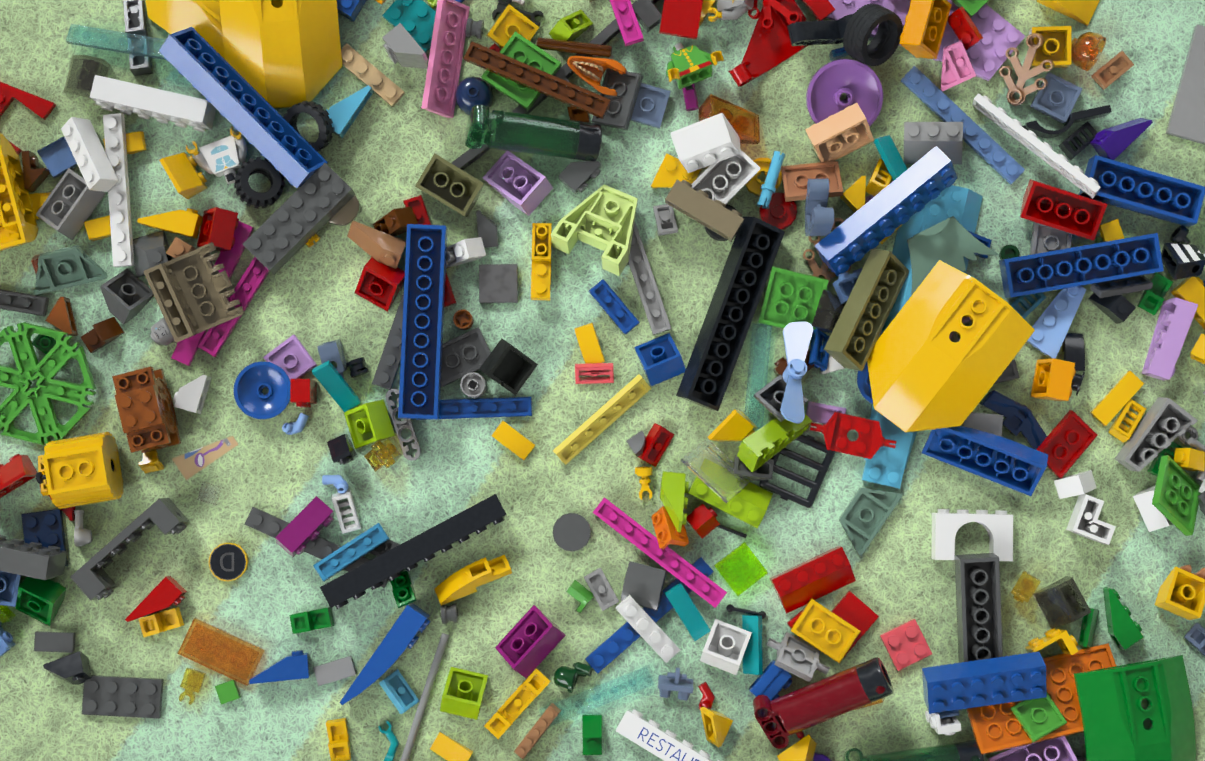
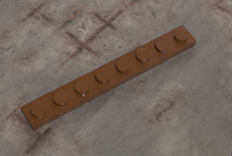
(537, 80)

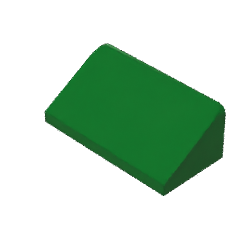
(1088, 628)

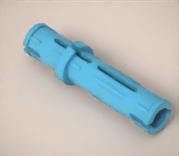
(768, 187)

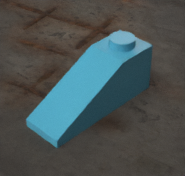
(348, 109)

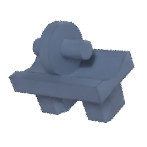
(675, 682)

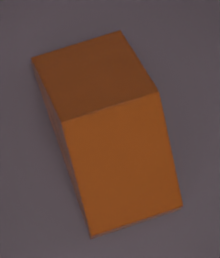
(62, 316)

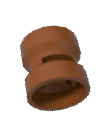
(463, 319)

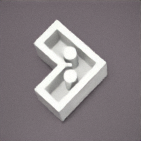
(1085, 520)

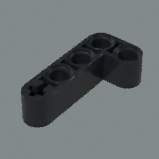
(818, 32)

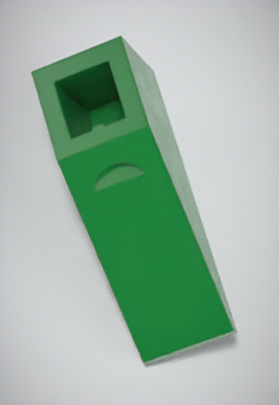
(1119, 622)

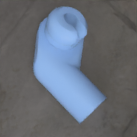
(297, 426)
(337, 480)

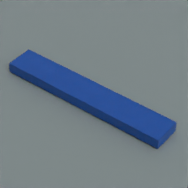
(485, 408)

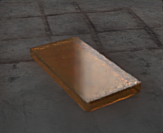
(221, 651)

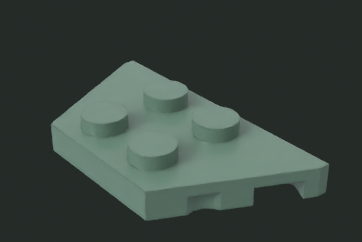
(66, 269)
(867, 515)

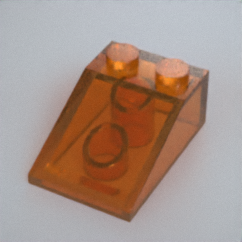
(743, 121)

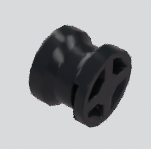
(357, 365)

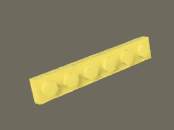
(602, 419)

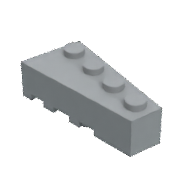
(1154, 433)

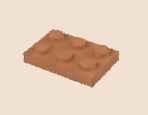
(796, 178)

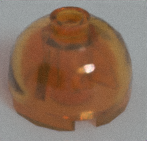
(1086, 49)

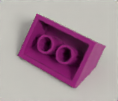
(530, 641)

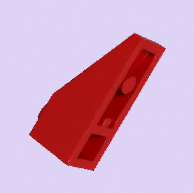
(164, 595)

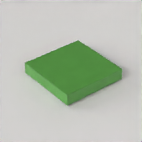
(1038, 717)

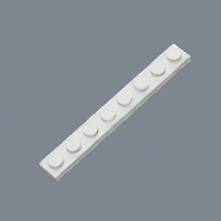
(1041, 149)
(119, 194)

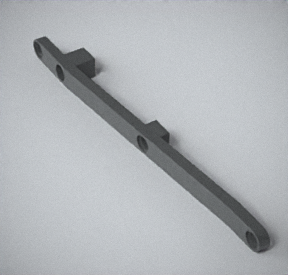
(647, 16)

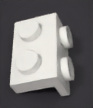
(945, 725)

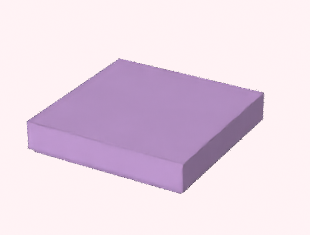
(291, 358)

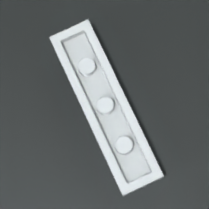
(647, 628)

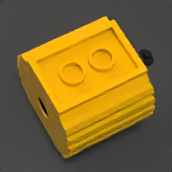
(82, 470)

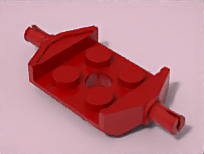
(869, 438)

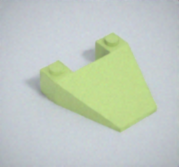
(603, 222)

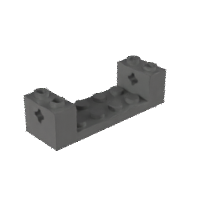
(162, 513)

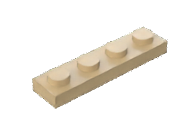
(370, 75)

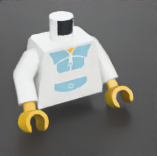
(222, 156)

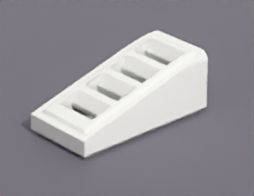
(338, 496)

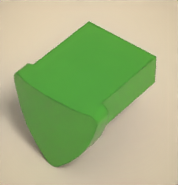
(581, 594)

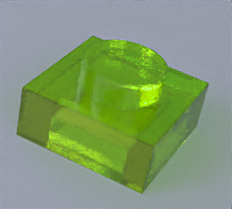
(6, 614)

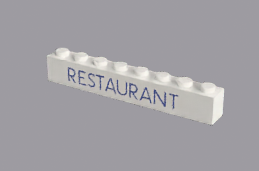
(655, 740)

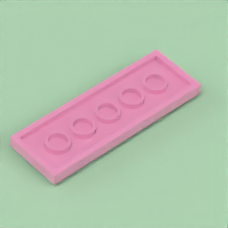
(445, 57)

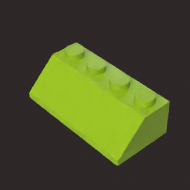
(746, 506)

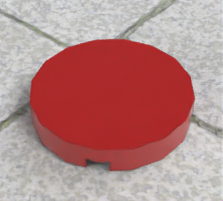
(780, 213)

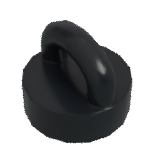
(1180, 235)

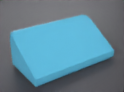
(399, 691)

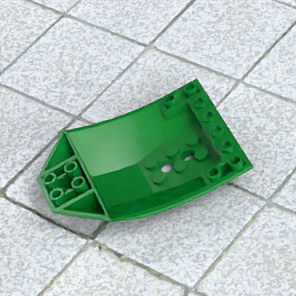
(1115, 718)

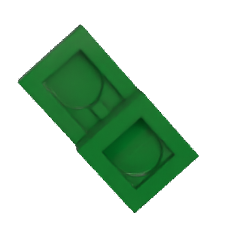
(1153, 298)
(311, 620)

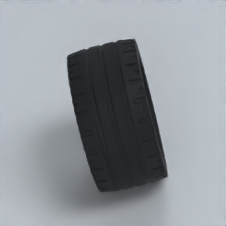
(860, 28)

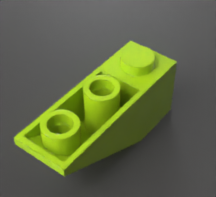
(672, 496)

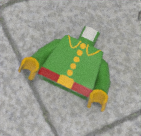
(691, 65)

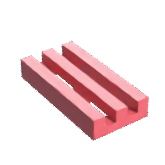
(594, 370)

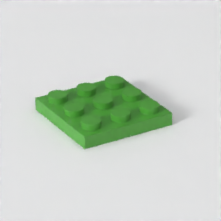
(530, 54)
(791, 297)
(1176, 495)

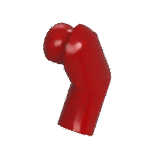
(708, 696)

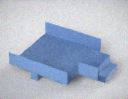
(58, 157)

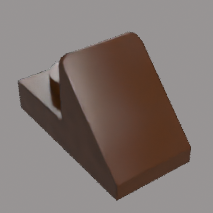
(32, 177)
(102, 334)

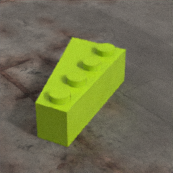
(769, 441)

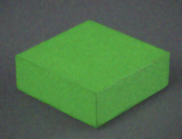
(227, 691)

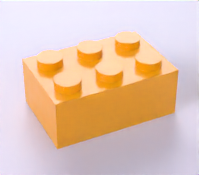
(925, 27)

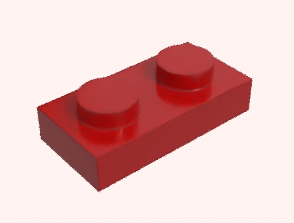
(964, 28)

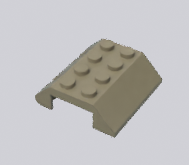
(193, 292)

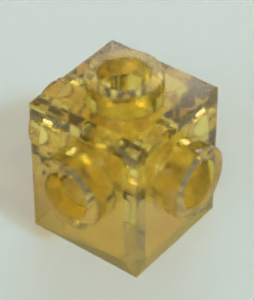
(382, 455)

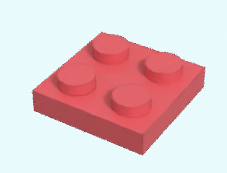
(905, 644)

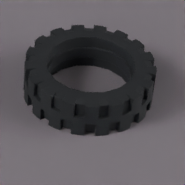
(321, 117)

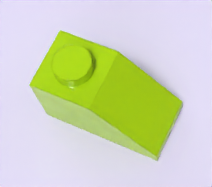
(571, 26)

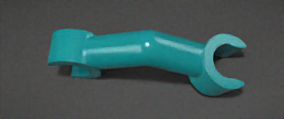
(392, 739)

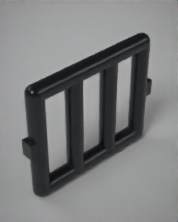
(814, 485)

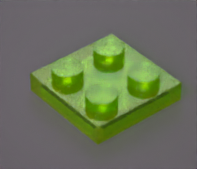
(740, 568)

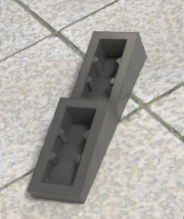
(136, 24)

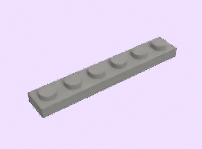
(647, 286)

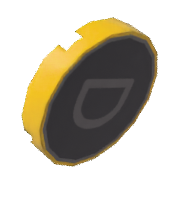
(228, 561)

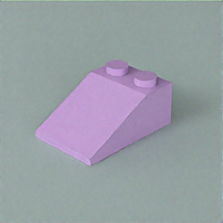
(518, 182)

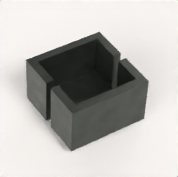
(508, 366)

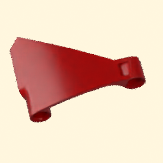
(767, 47)

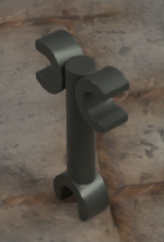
(503, 4)

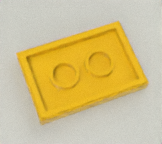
(825, 630)

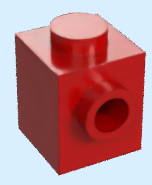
(703, 520)

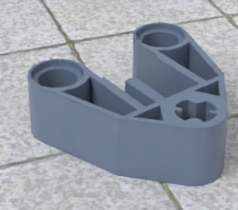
(817, 216)

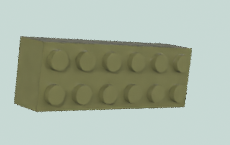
(866, 309)

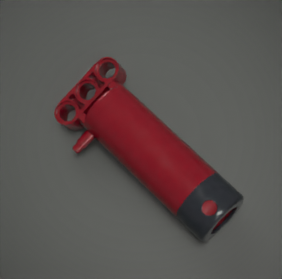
(821, 701)

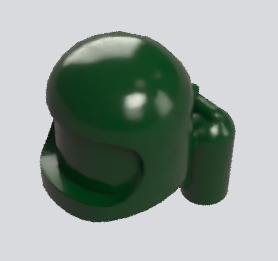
(567, 677)

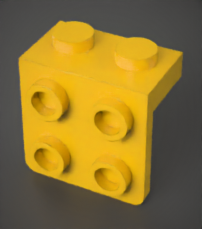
(1065, 642)

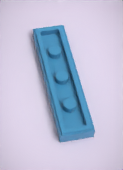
(351, 552)

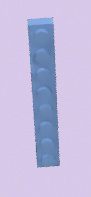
(972, 133)

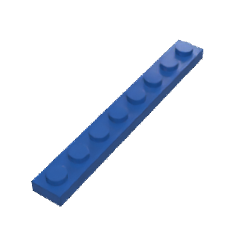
(627, 634)

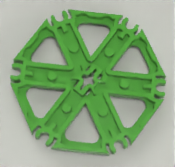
(52, 388)

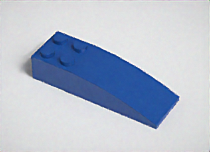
(988, 456)
(398, 639)

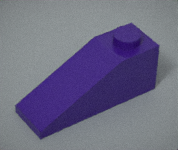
(1114, 140)

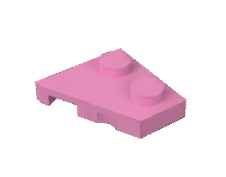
(955, 66)

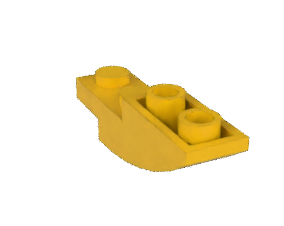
(541, 261)
(472, 576)

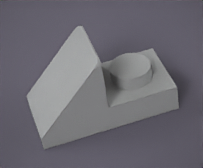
(665, 219)

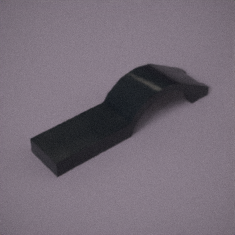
(1073, 118)

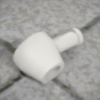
(81, 535)

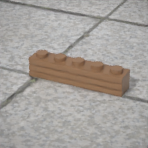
(537, 730)

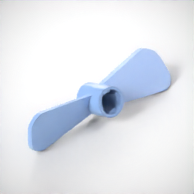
(796, 342)

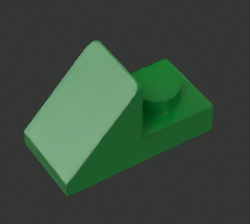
(592, 734)

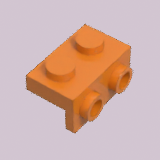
(666, 531)

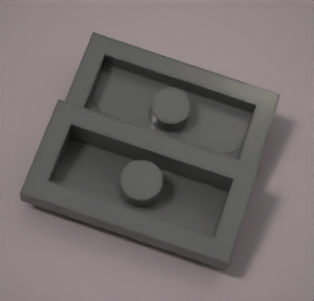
(644, 585)

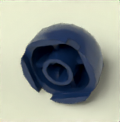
(473, 92)

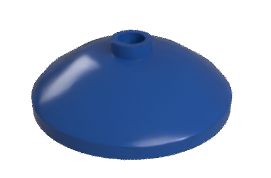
(249, 389)

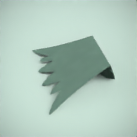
(943, 242)

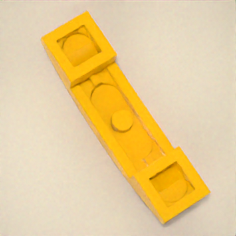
(517, 703)

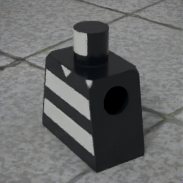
(1182, 260)

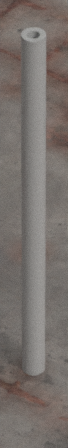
(425, 696)

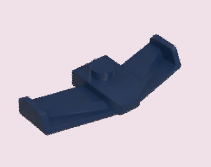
(1017, 417)

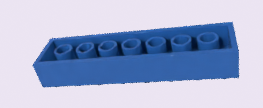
(887, 211)
(1081, 265)

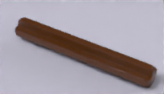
(574, 47)

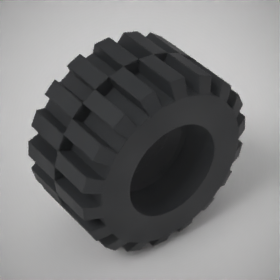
(248, 194)

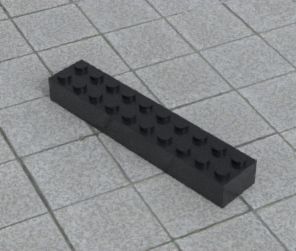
(730, 313)
(412, 551)

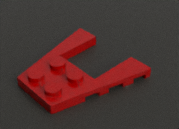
(37, 104)

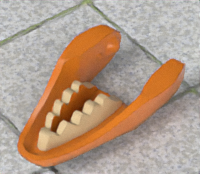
(592, 70)

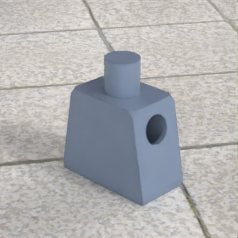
(331, 352)

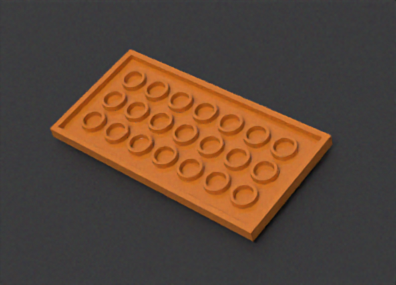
(999, 729)

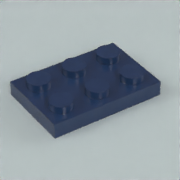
(44, 528)

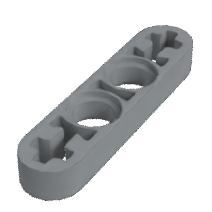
(400, 425)

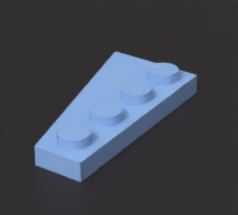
(1056, 321)

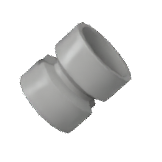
(473, 385)

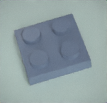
(1057, 98)
(650, 105)

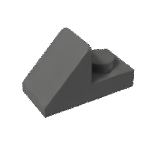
(762, 473)

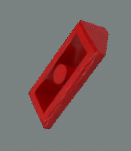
(656, 444)

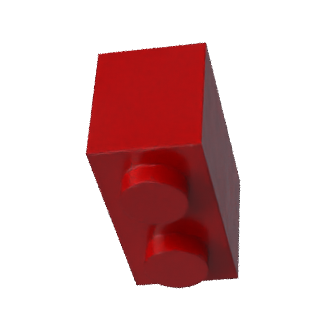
(303, 392)

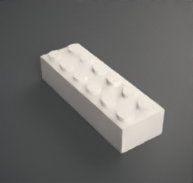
(153, 103)

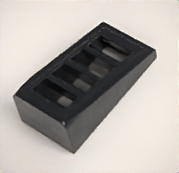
(1068, 150)

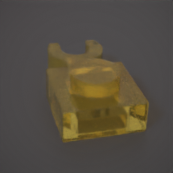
(192, 682)

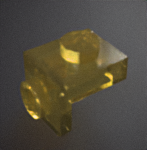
(1025, 587)

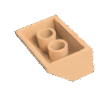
(840, 134)

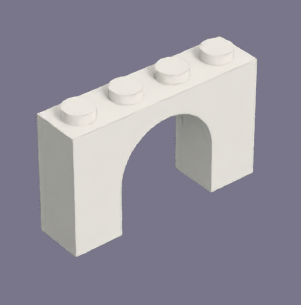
(946, 524)

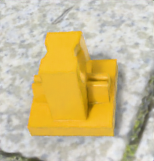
(151, 462)

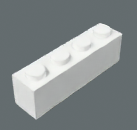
(89, 154)

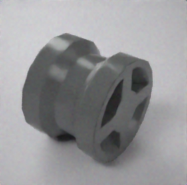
(474, 28)
(449, 613)

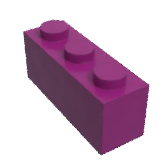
(305, 527)

